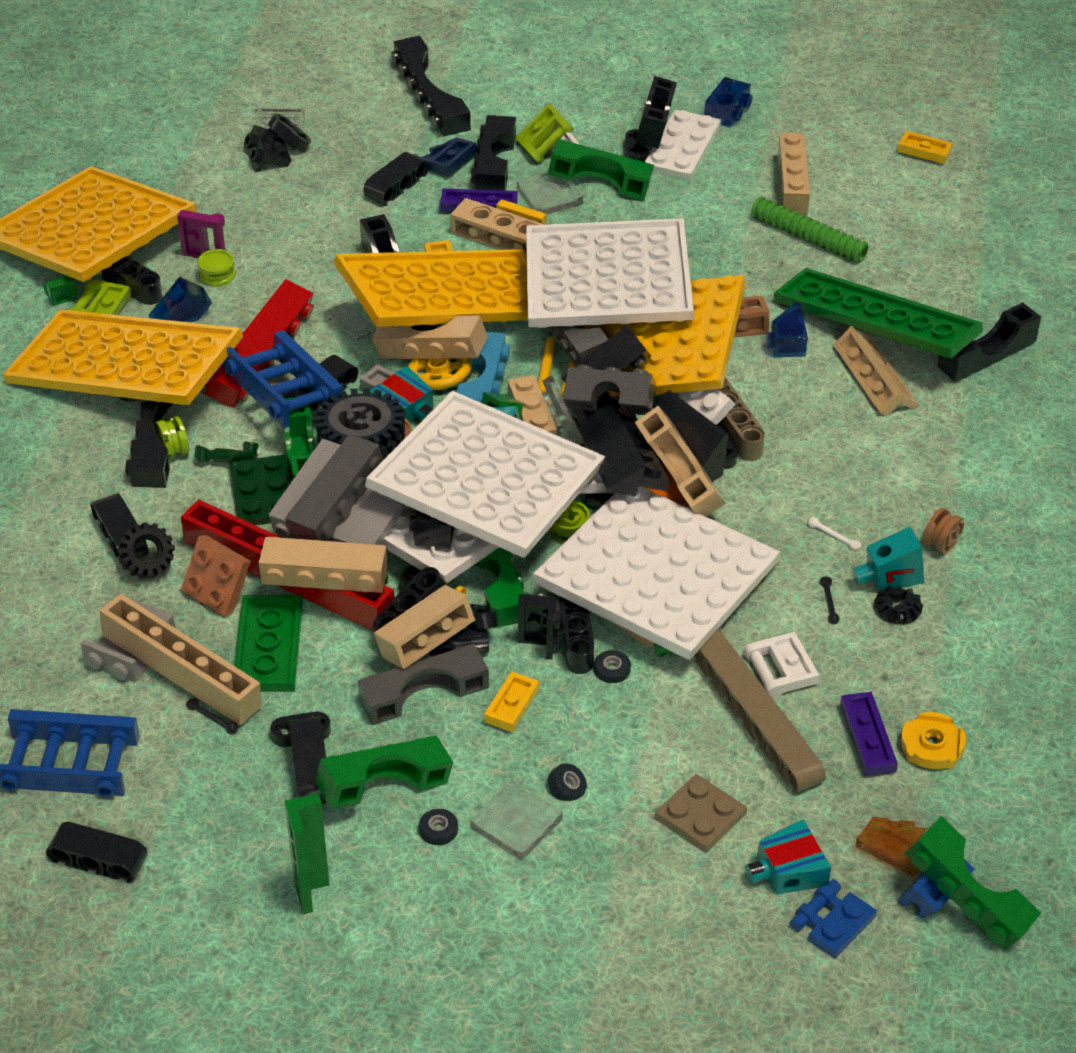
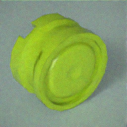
(216, 267)
(173, 436)
(569, 521)

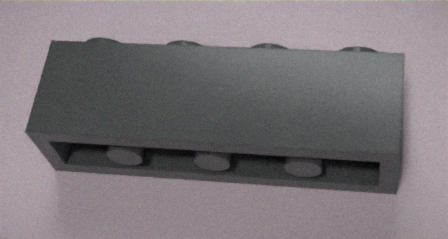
(334, 490)

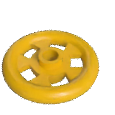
(441, 371)

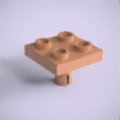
(215, 575)

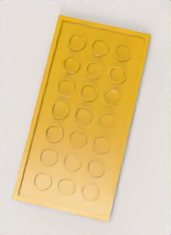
(438, 285)
(123, 356)

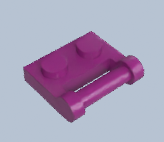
(194, 232)

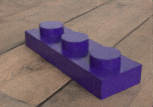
(453, 197)
(868, 733)

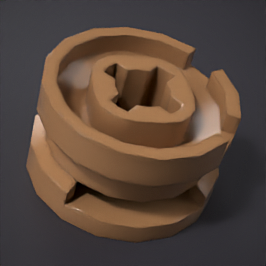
(943, 530)

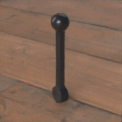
(826, 582)
(193, 704)

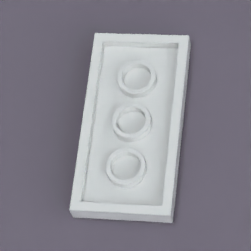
(683, 144)

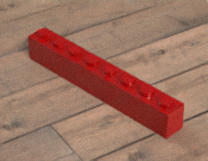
(248, 542)

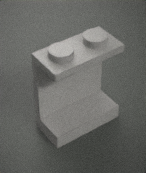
(116, 660)

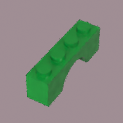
(575, 161)
(298, 439)
(505, 591)
(417, 762)
(941, 857)

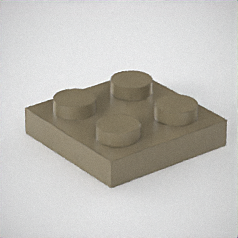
(701, 813)

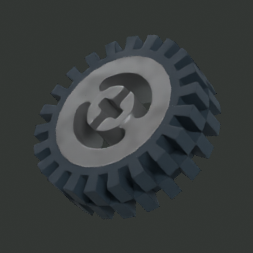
(362, 415)

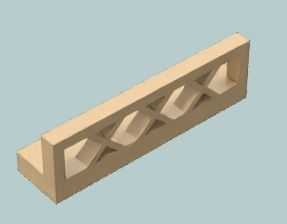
(874, 371)

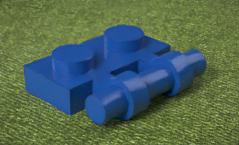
(841, 924)

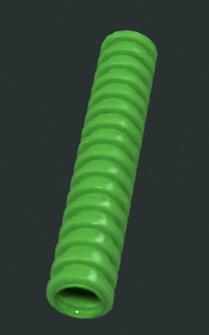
(809, 229)

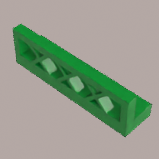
(307, 847)

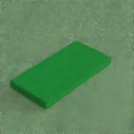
(270, 640)

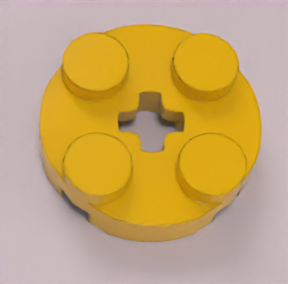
(929, 755)

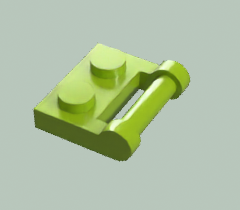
(540, 128)
(109, 297)

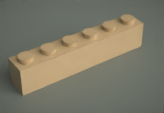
(180, 659)

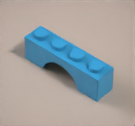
(491, 366)

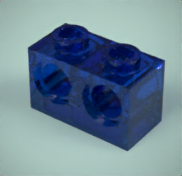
(728, 101)

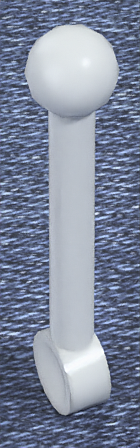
(854, 545)

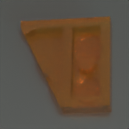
(889, 841)

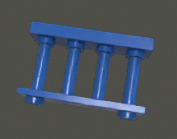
(293, 361)
(69, 727)

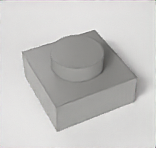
(375, 377)

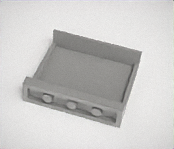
(368, 519)

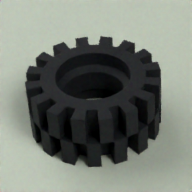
(158, 537)

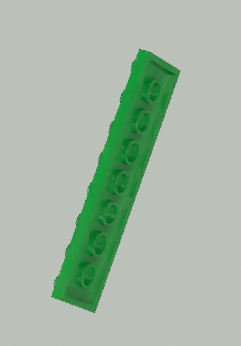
(879, 312)

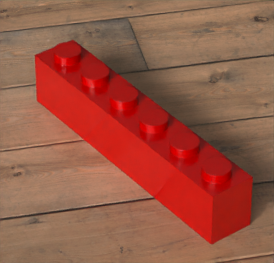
(280, 313)

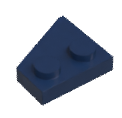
(450, 155)

